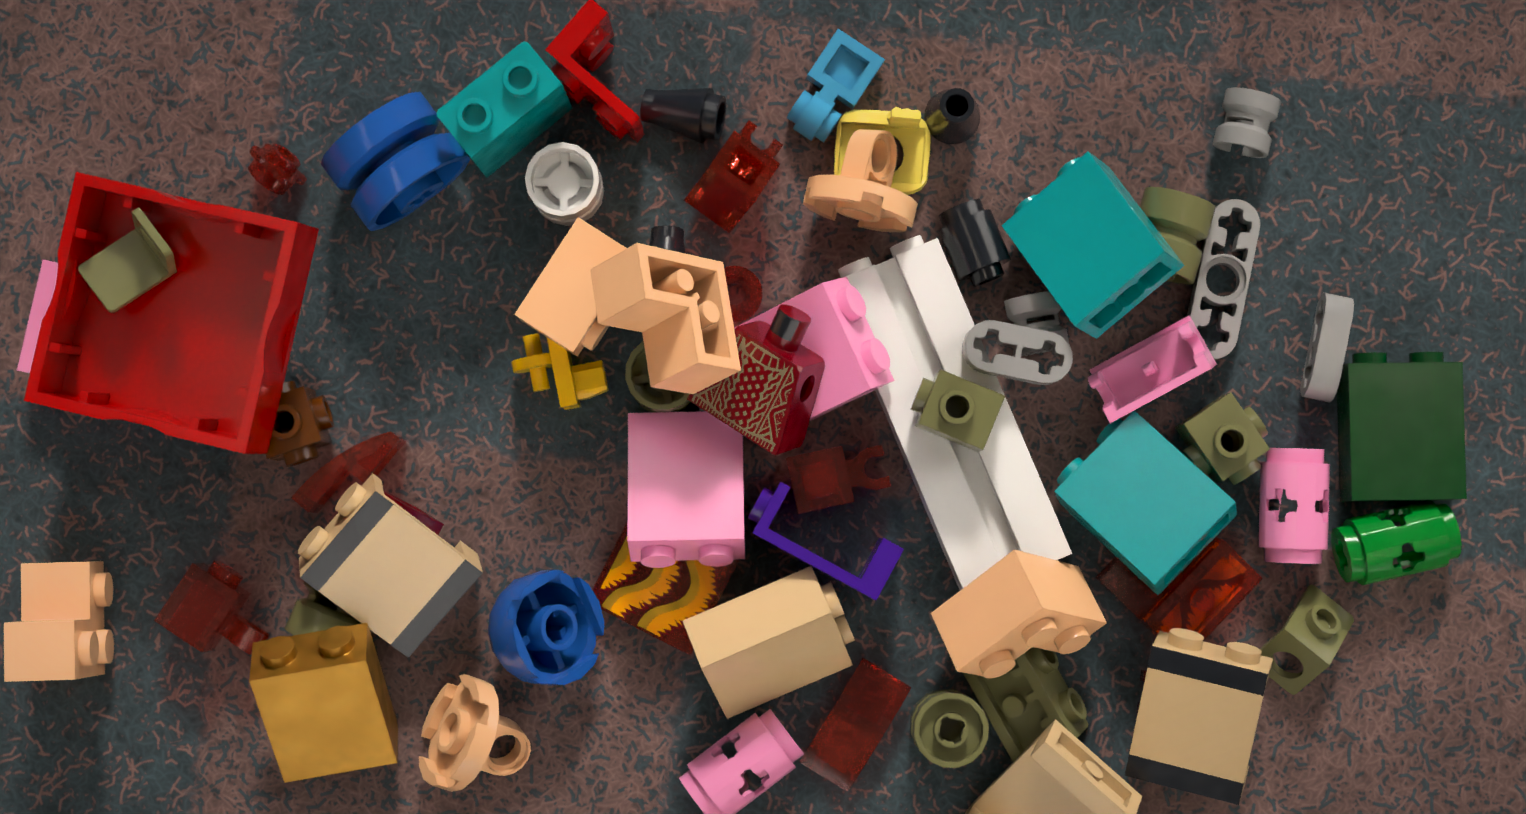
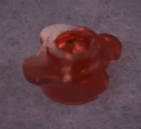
(275, 168)

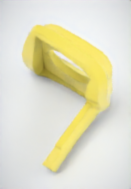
(906, 128)

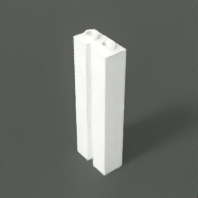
(974, 499)

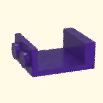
(874, 572)

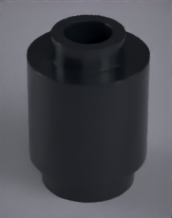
(973, 242)

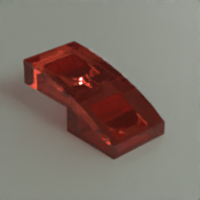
(360, 460)
(855, 724)

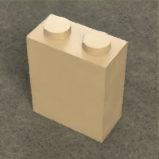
(771, 641)

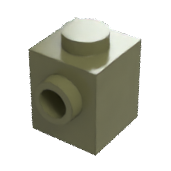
(957, 409)

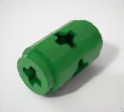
(1367, 545)

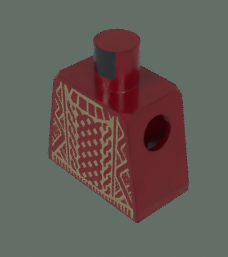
(776, 383)

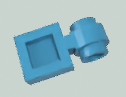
(841, 74)

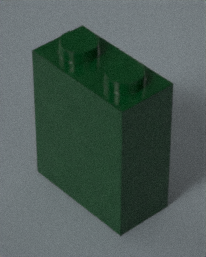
(1401, 429)

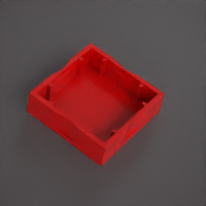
(197, 350)

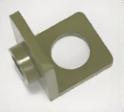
(129, 265)
(1311, 635)

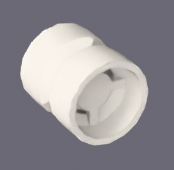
(564, 183)

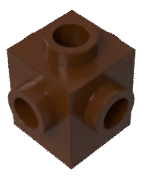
(310, 427)

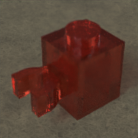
(734, 178)
(826, 480)
(207, 609)

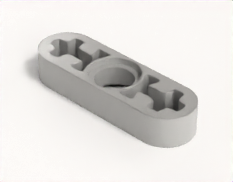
(1242, 269)

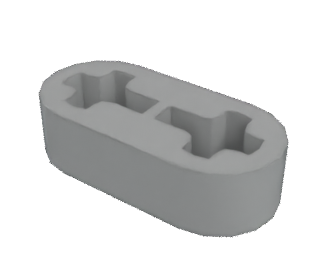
(1020, 339)
(1327, 347)

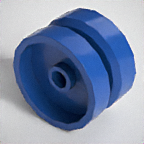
(394, 160)

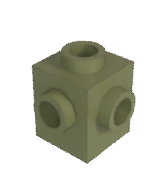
(1203, 437)

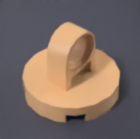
(864, 186)
(461, 735)

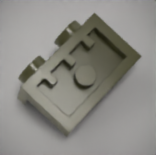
(1029, 700)

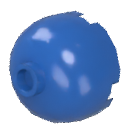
(546, 628)

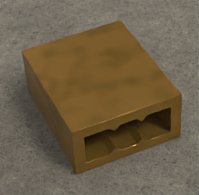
(324, 702)

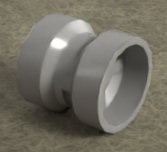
(1247, 121)
(1036, 307)

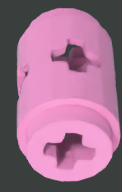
(1307, 481)
(760, 745)

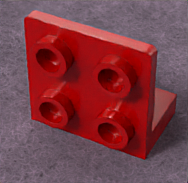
(586, 44)

